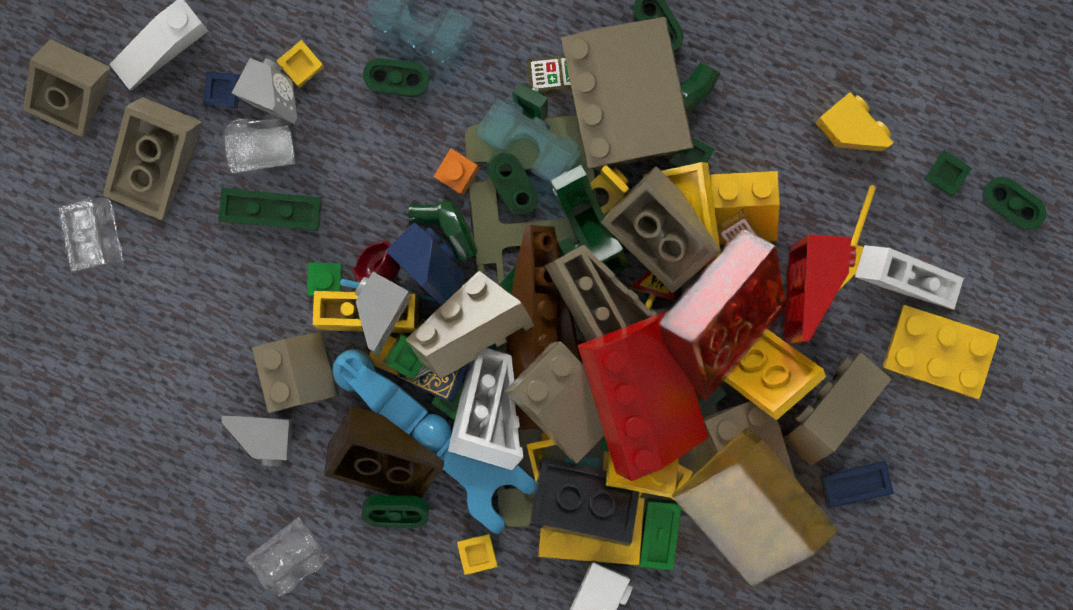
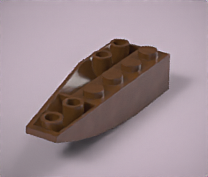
(543, 304)

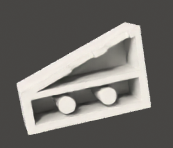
(486, 415)

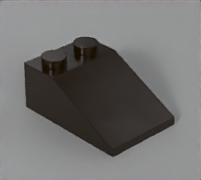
(380, 456)

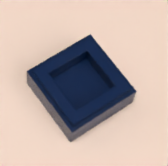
(219, 90)

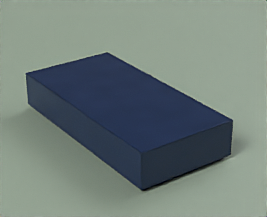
(856, 484)

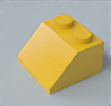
(754, 193)

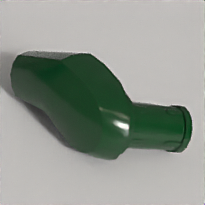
(698, 86)
(452, 224)

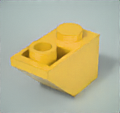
(852, 126)

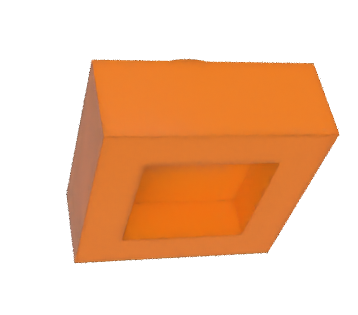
(457, 171)

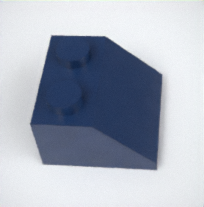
(427, 262)

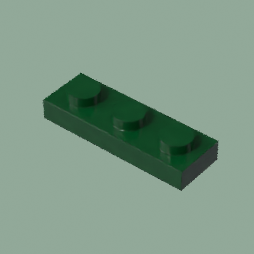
(270, 209)

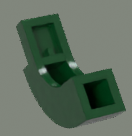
(585, 218)

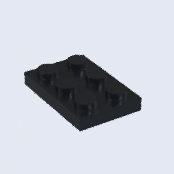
(579, 503)

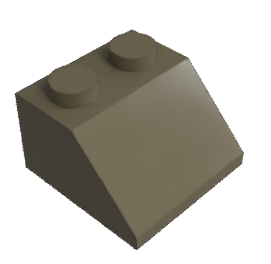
(65, 87)
(294, 372)

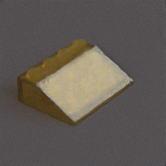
(754, 509)

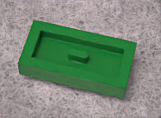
(660, 534)

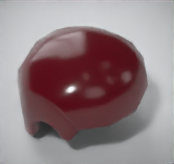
(377, 260)

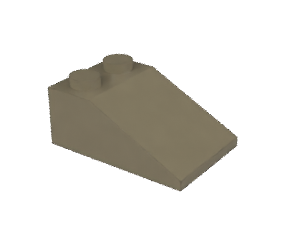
(151, 157)
(662, 230)
(559, 400)
(731, 421)

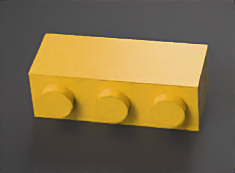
(339, 313)

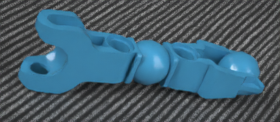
(356, 373)

